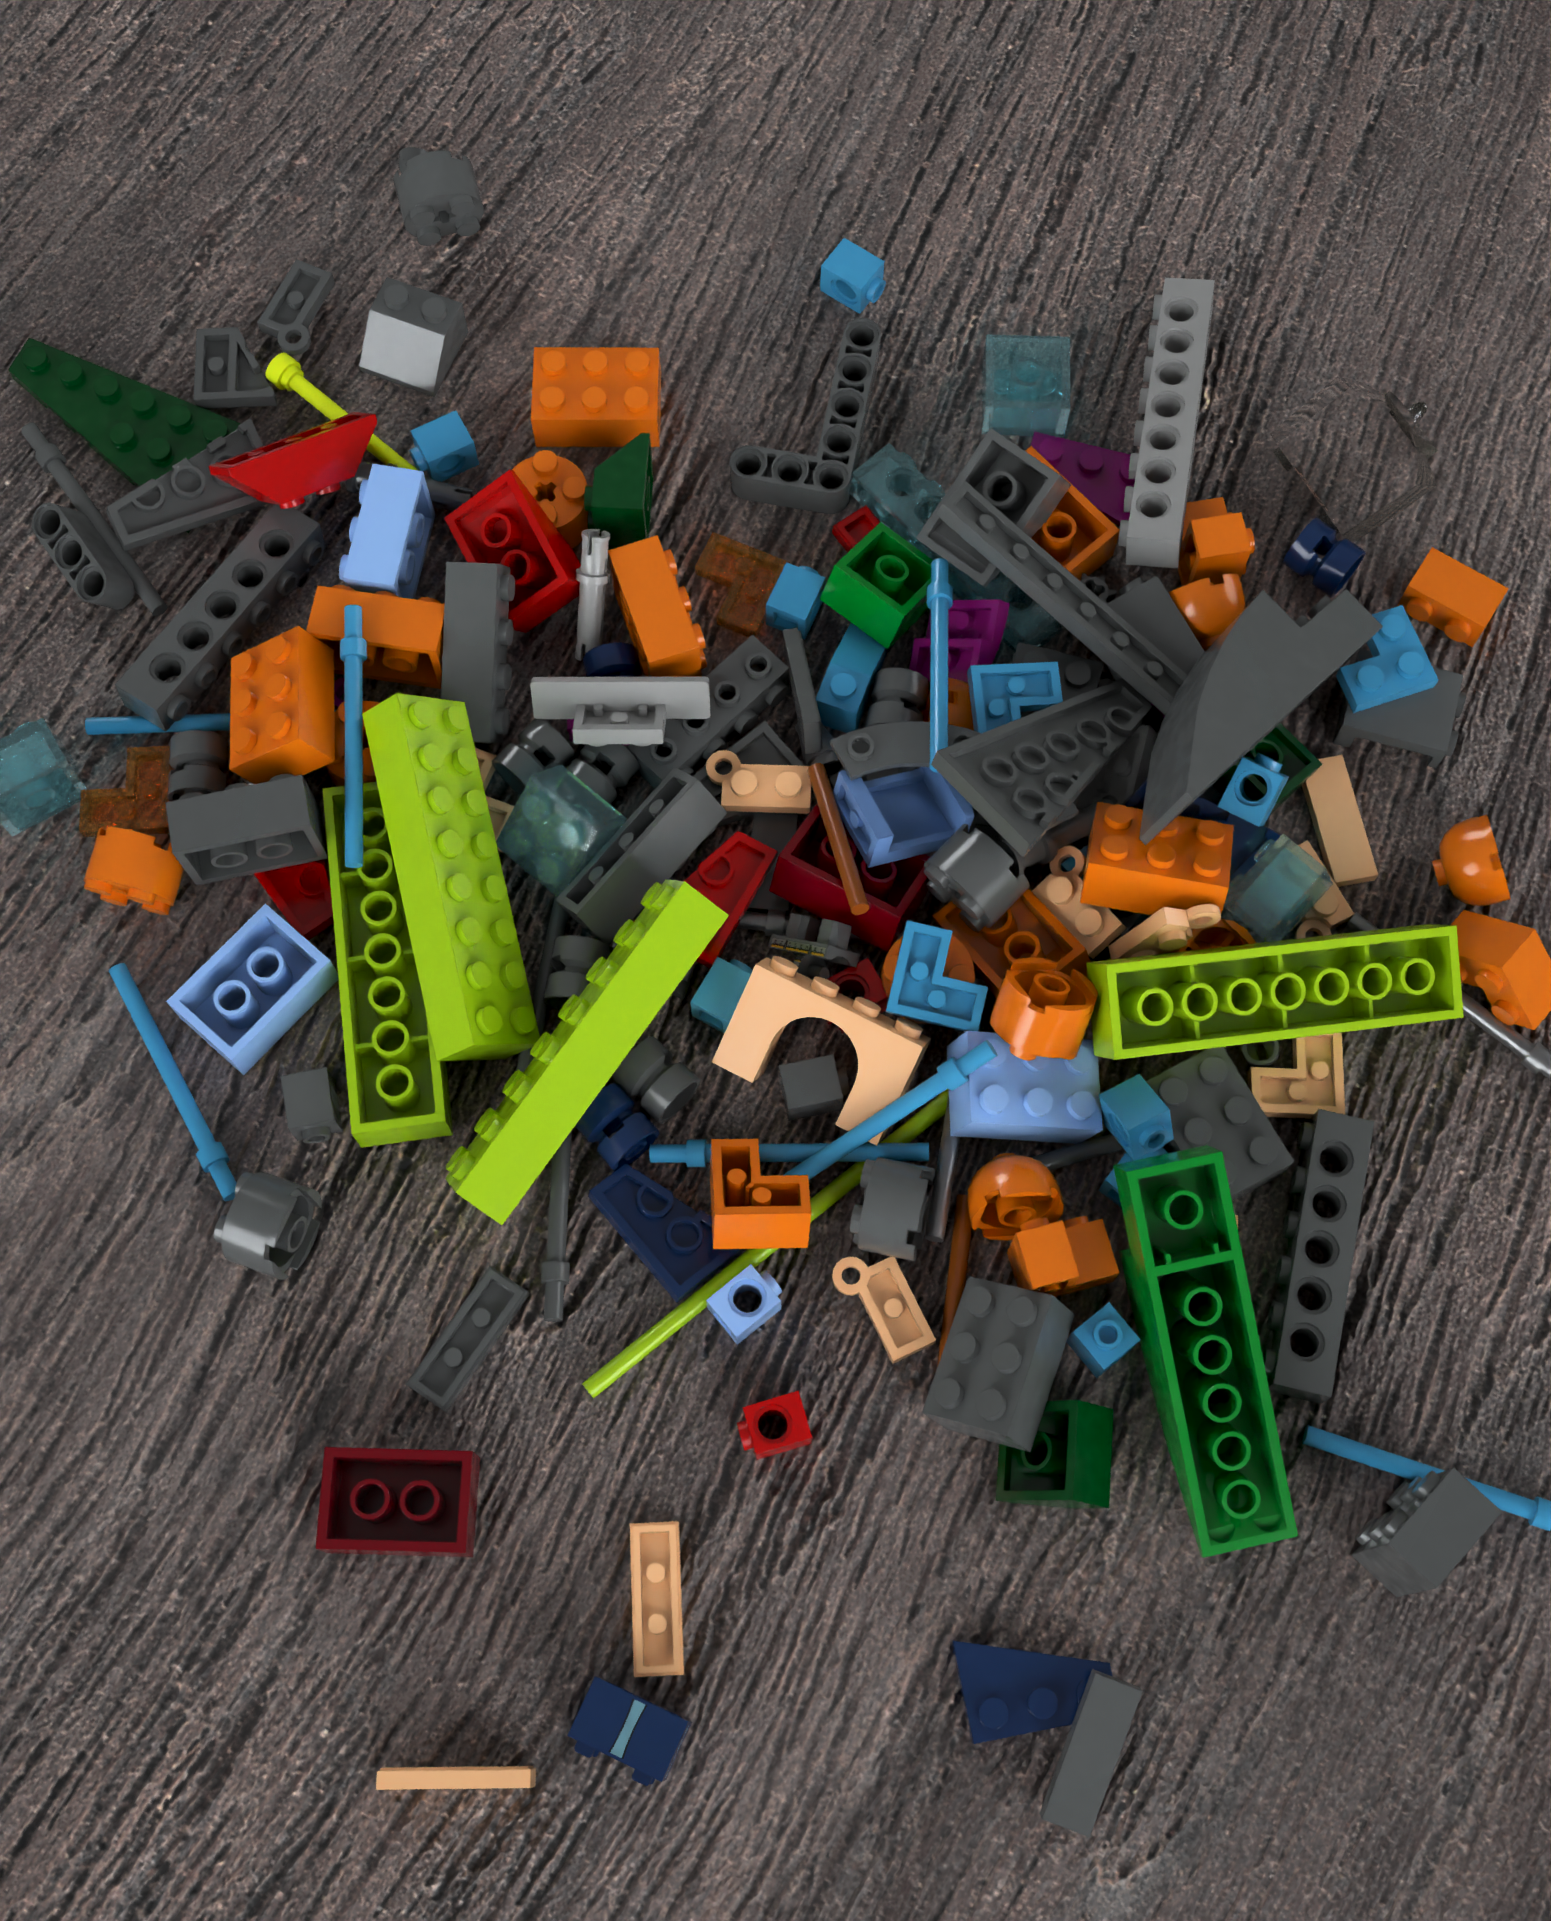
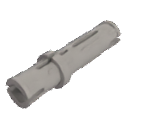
(593, 579)

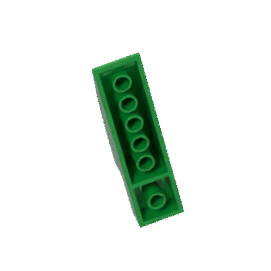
(1203, 1348)

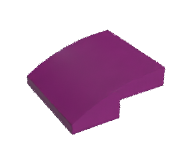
(973, 637)

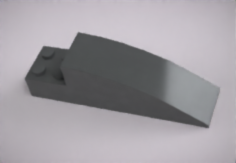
(1242, 692)

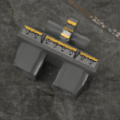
(812, 955)

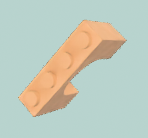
(778, 994)

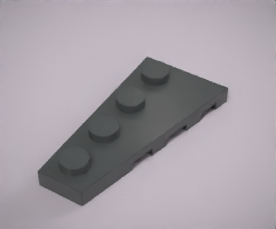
(185, 495)

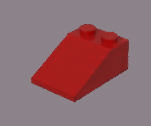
(512, 530)

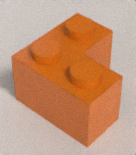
(1213, 542)
(1507, 965)
(754, 1208)
(1062, 1256)

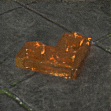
(748, 574)
(136, 806)

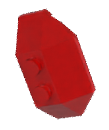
(302, 462)

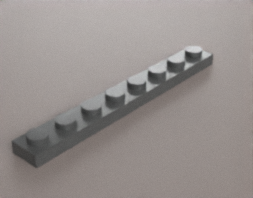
(1062, 596)

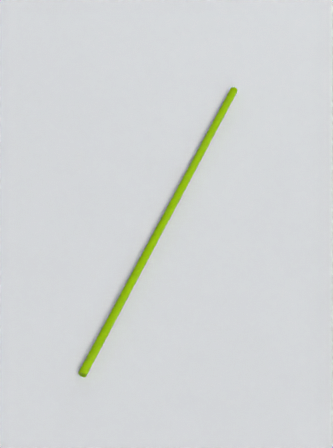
(697, 1301)

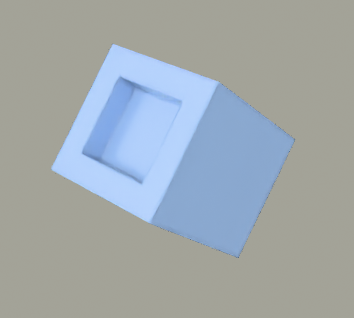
(738, 1323)

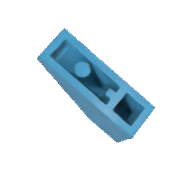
(849, 680)

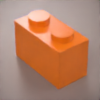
(1452, 597)

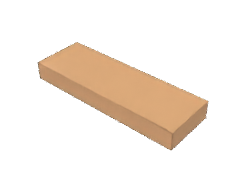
(1339, 824)
(656, 1599)
(456, 1777)

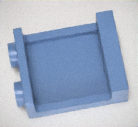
(900, 813)

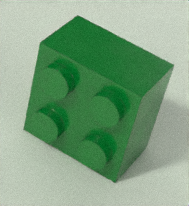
(880, 585)

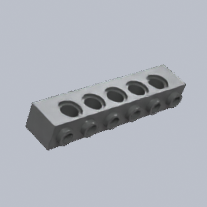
(200, 620)
(1349, 1143)

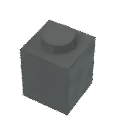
(813, 1087)

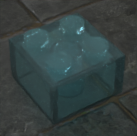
(1026, 384)
(35, 777)
(557, 827)
(1277, 890)

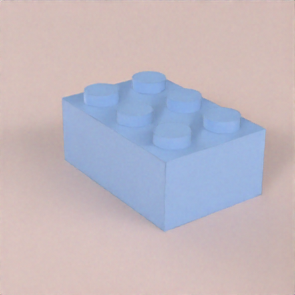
(389, 532)
(254, 989)
(1026, 1098)

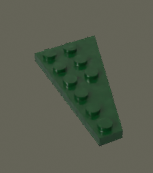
(121, 419)

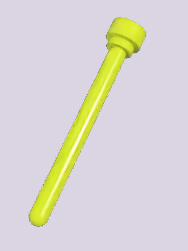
(287, 374)

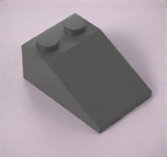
(1012, 483)

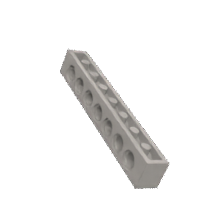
(1169, 423)

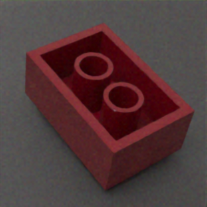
(810, 879)
(398, 1502)

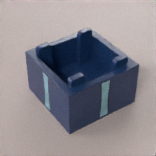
(628, 1731)

